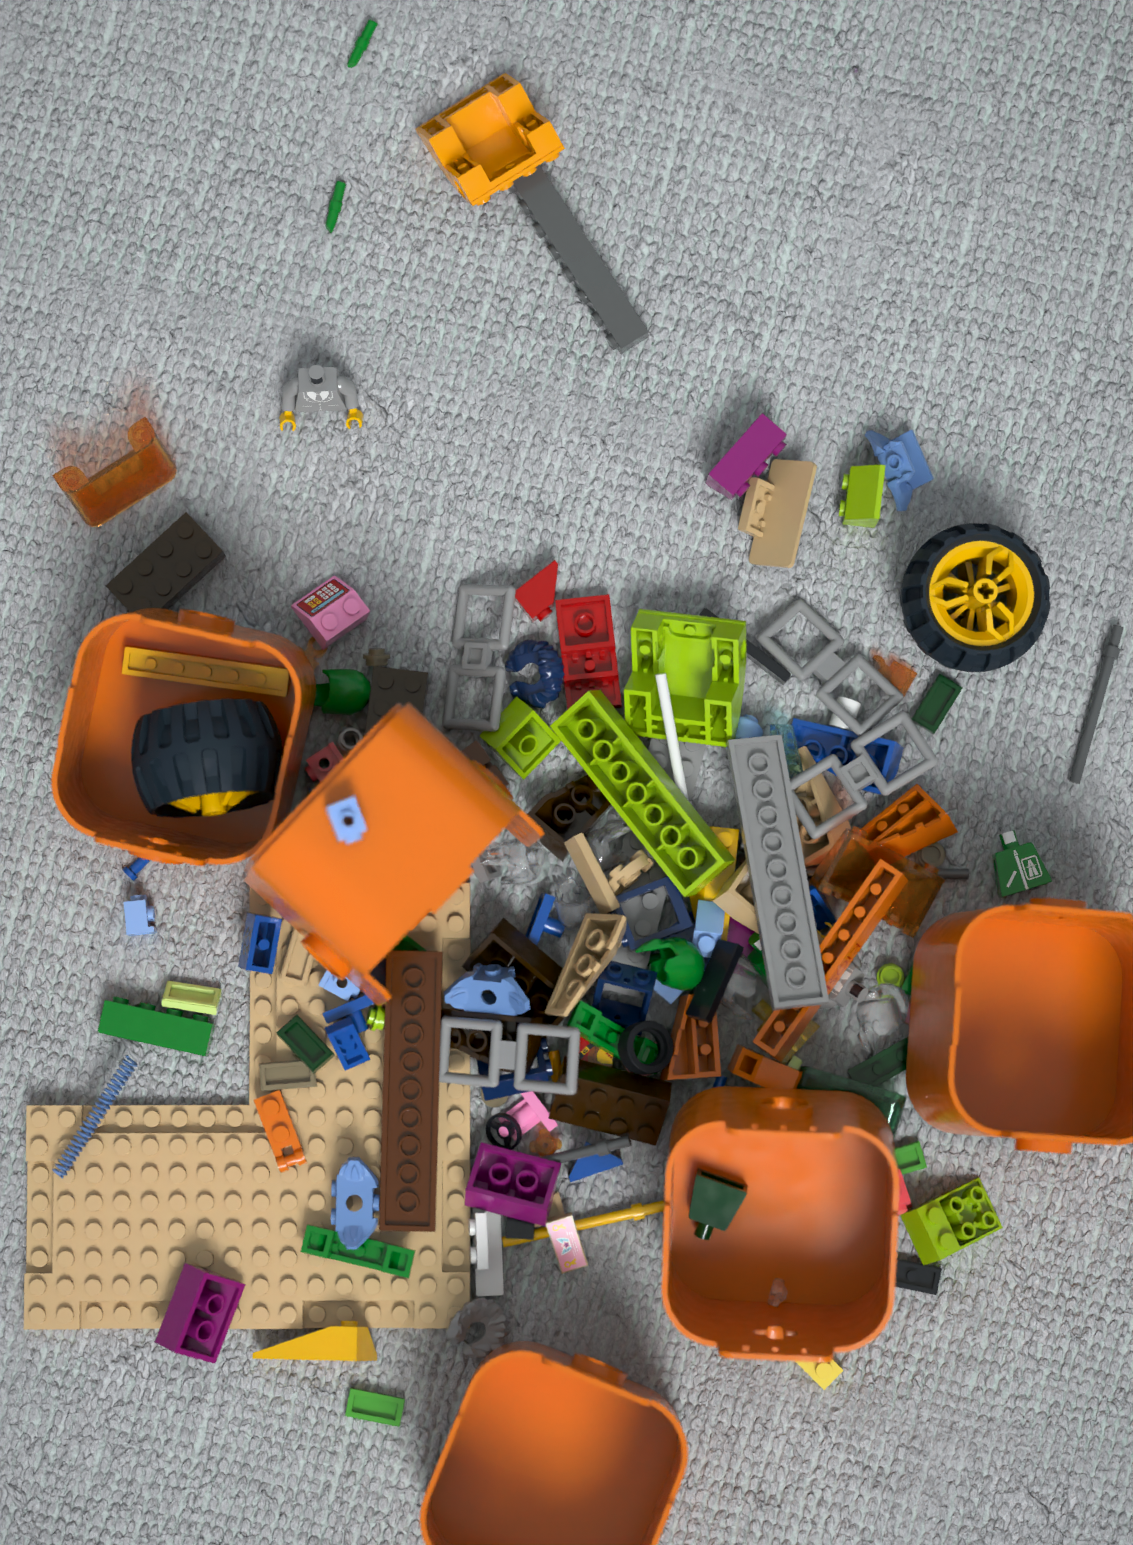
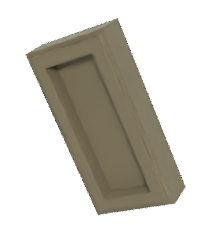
(286, 1075)

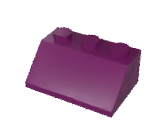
(747, 458)
(512, 1184)
(199, 1313)

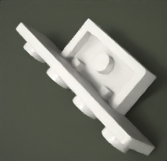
(487, 1252)

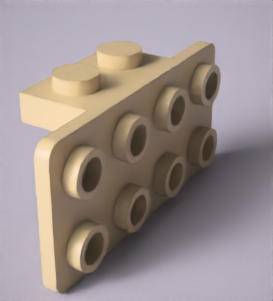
(777, 512)

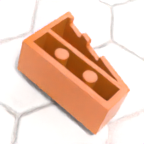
(910, 823)
(694, 1046)

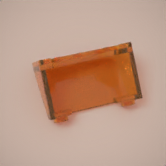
(121, 482)
(853, 860)

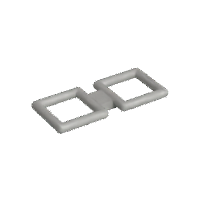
(478, 657)
(830, 667)
(862, 773)
(509, 1055)

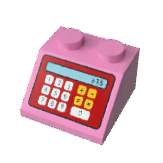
(331, 611)

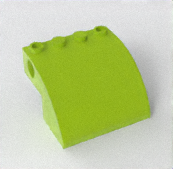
(703, 673)

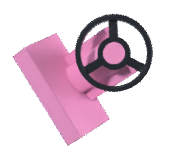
(519, 1121)

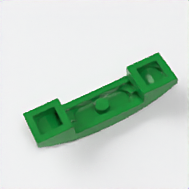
(606, 1034)
(370, 1254)

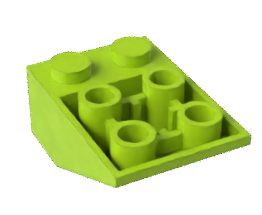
(951, 1221)

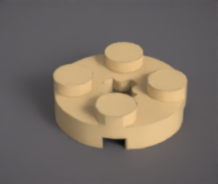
(623, 877)

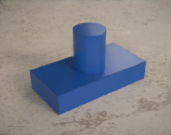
(542, 921)
(353, 1010)
(347, 1043)

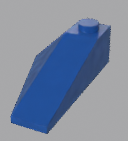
(828, 740)

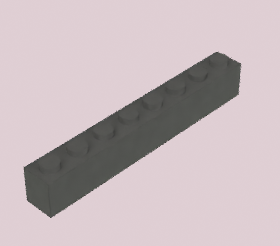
(579, 261)

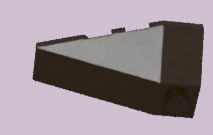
(568, 813)
(477, 1042)

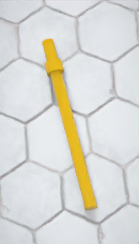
(636, 1211)

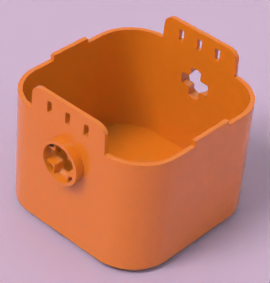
(93, 755)
(425, 825)
(1025, 1025)
(812, 1215)
(555, 1456)

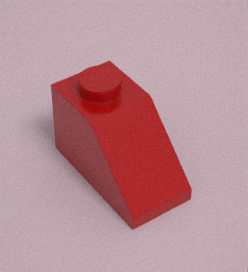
(538, 593)

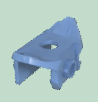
(904, 464)
(468, 995)
(359, 1180)

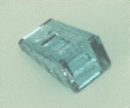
(790, 747)

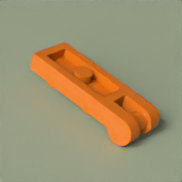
(280, 1130)

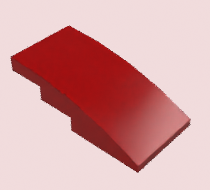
(588, 648)

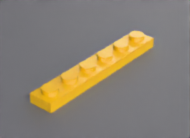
(205, 671)

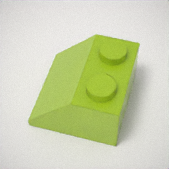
(862, 496)
(521, 738)

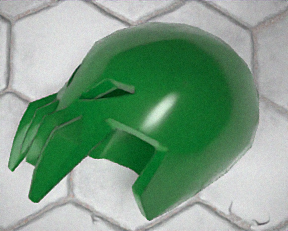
(344, 694)
(680, 962)

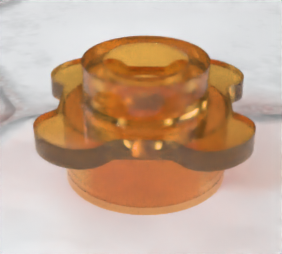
(545, 1137)

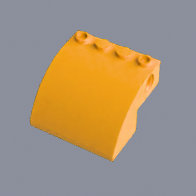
(490, 139)

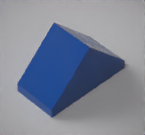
(821, 909)
(592, 1165)

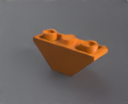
(763, 1069)

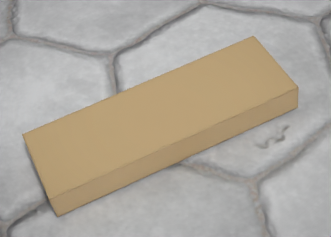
(592, 874)

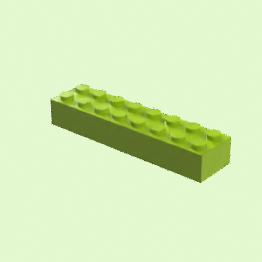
(642, 793)

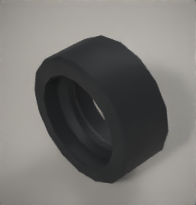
(663, 1041)

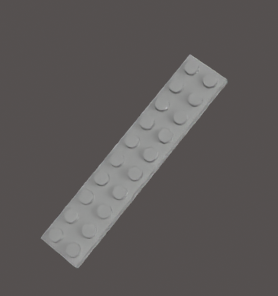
(777, 872)
(645, 910)

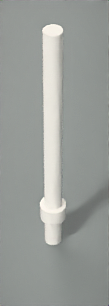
(671, 734)

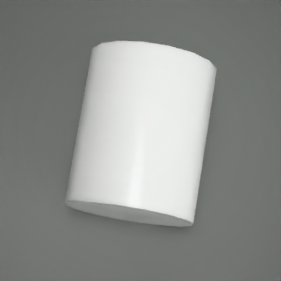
(851, 706)

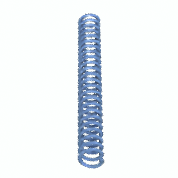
(97, 1117)

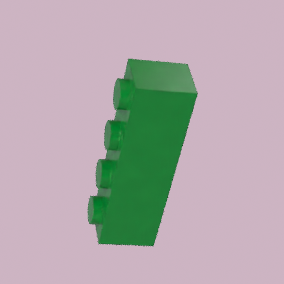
(156, 1028)

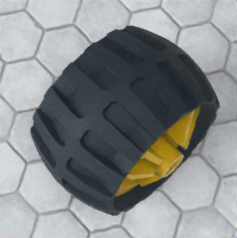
(1022, 581)
(206, 758)

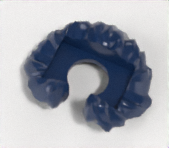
(549, 667)

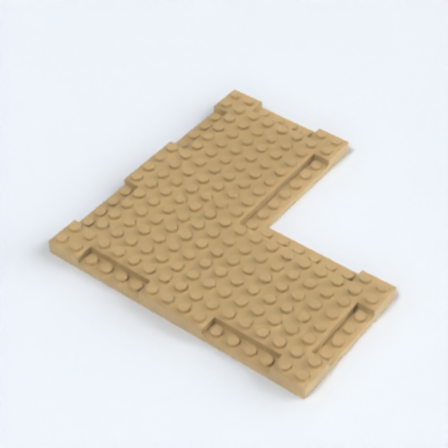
(208, 1192)

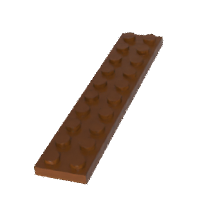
(411, 1091)

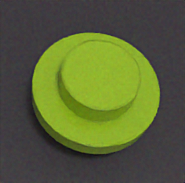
(891, 974)
(376, 1018)

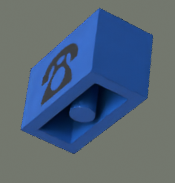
(259, 943)

